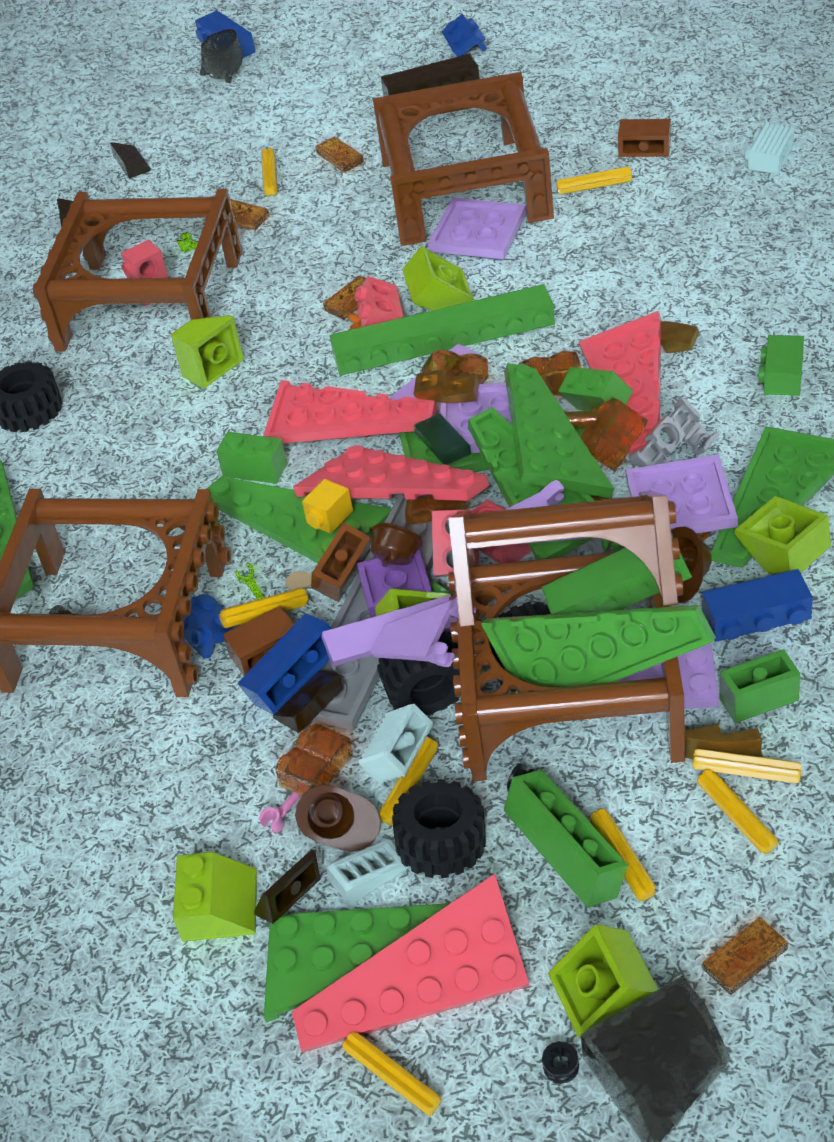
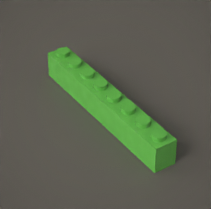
(442, 329)

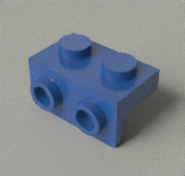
(463, 35)
(203, 625)

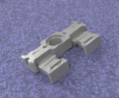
(678, 427)

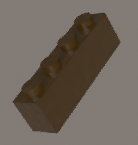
(431, 75)

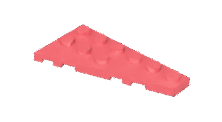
(635, 356)
(338, 413)
(381, 474)
(439, 965)

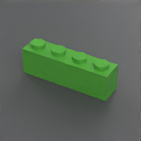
(606, 584)
(565, 838)

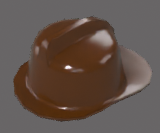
(394, 543)
(697, 558)
(337, 818)

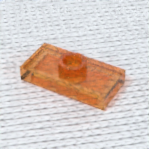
(339, 154)
(248, 214)
(343, 301)
(421, 509)
(745, 955)

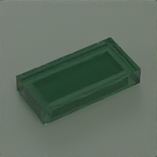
(442, 439)

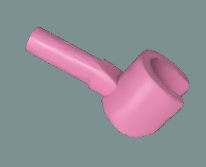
(278, 814)

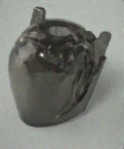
(221, 55)

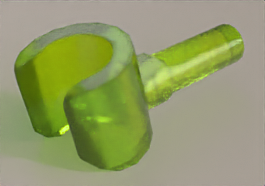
(186, 243)
(251, 583)

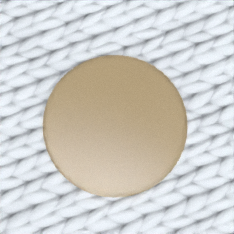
(298, 580)

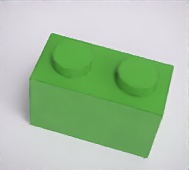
(782, 365)
(593, 387)
(252, 457)
(759, 686)

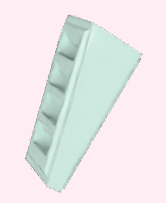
(364, 884)

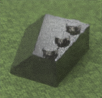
(657, 1057)

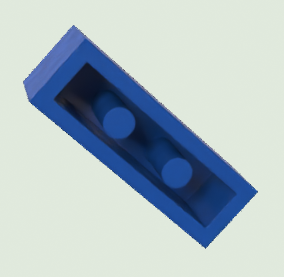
(217, 22)
(757, 605)
(287, 665)

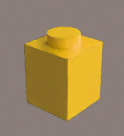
(327, 506)

